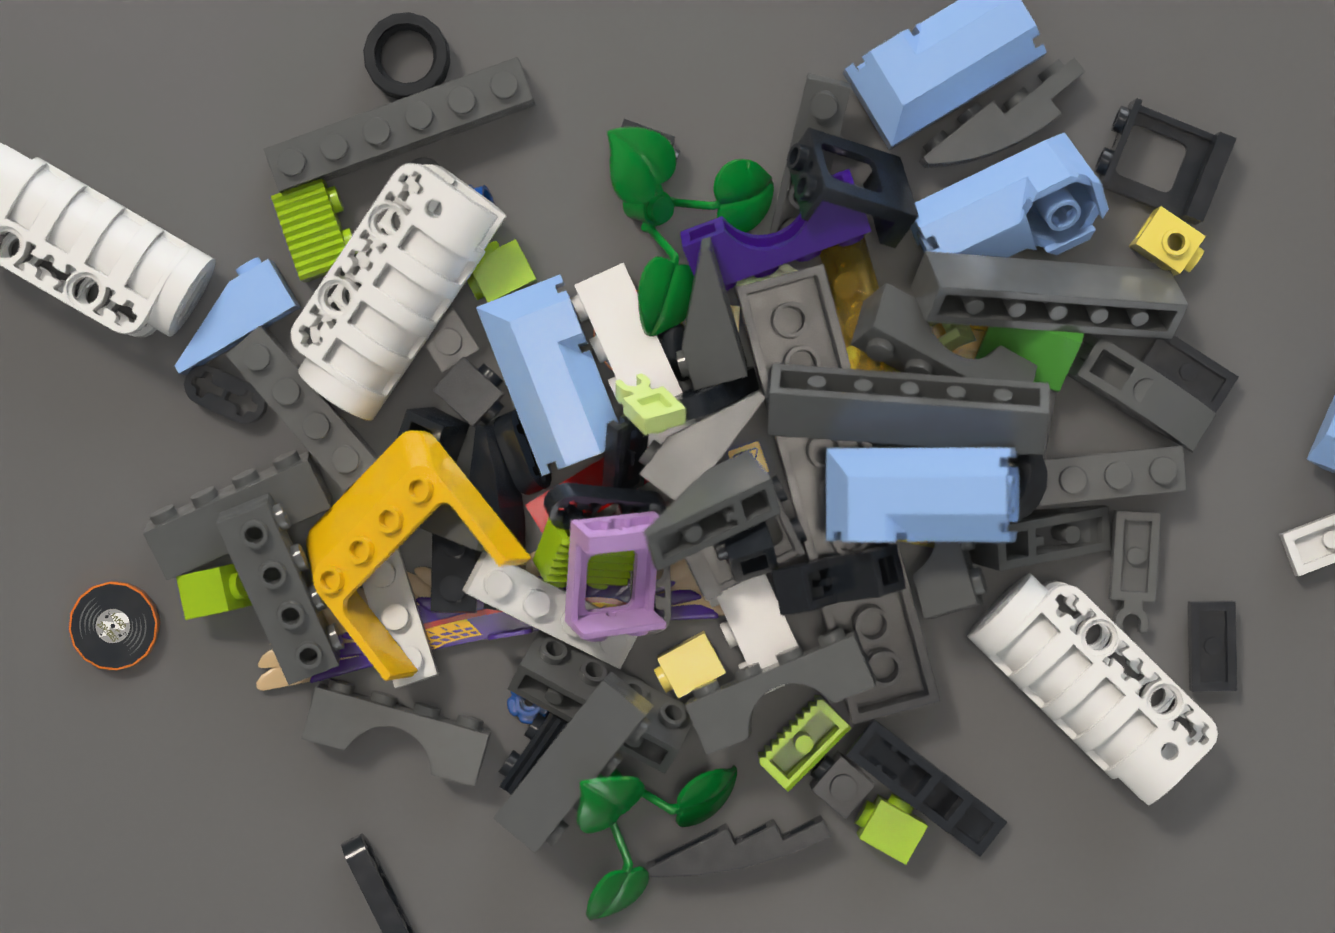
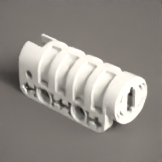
(98, 242)
(401, 288)
(1089, 691)

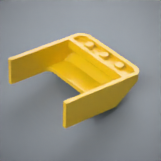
(377, 518)

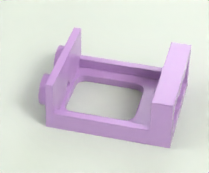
(607, 536)

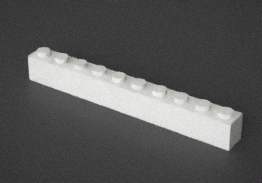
(613, 310)

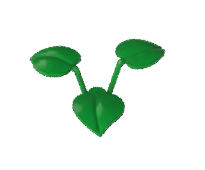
(637, 168)
(609, 797)

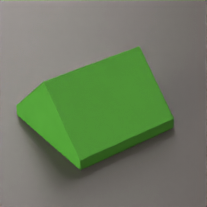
(1049, 350)

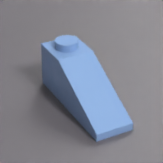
(248, 301)

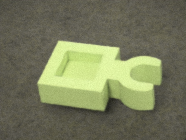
(649, 408)

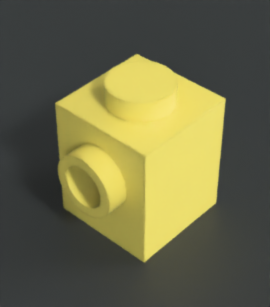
(1168, 242)
(688, 665)

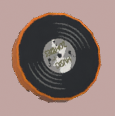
(114, 625)

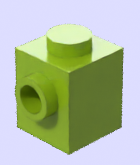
(501, 272)
(212, 591)
(890, 826)

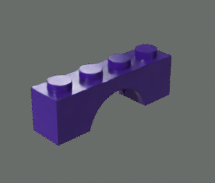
(748, 254)

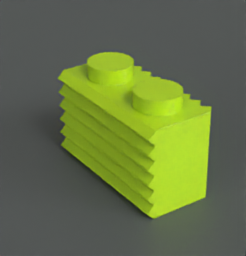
(312, 227)
(602, 569)
(803, 742)

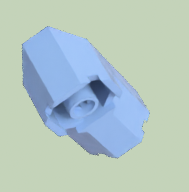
(943, 64)
(1023, 202)
(547, 374)
(921, 494)

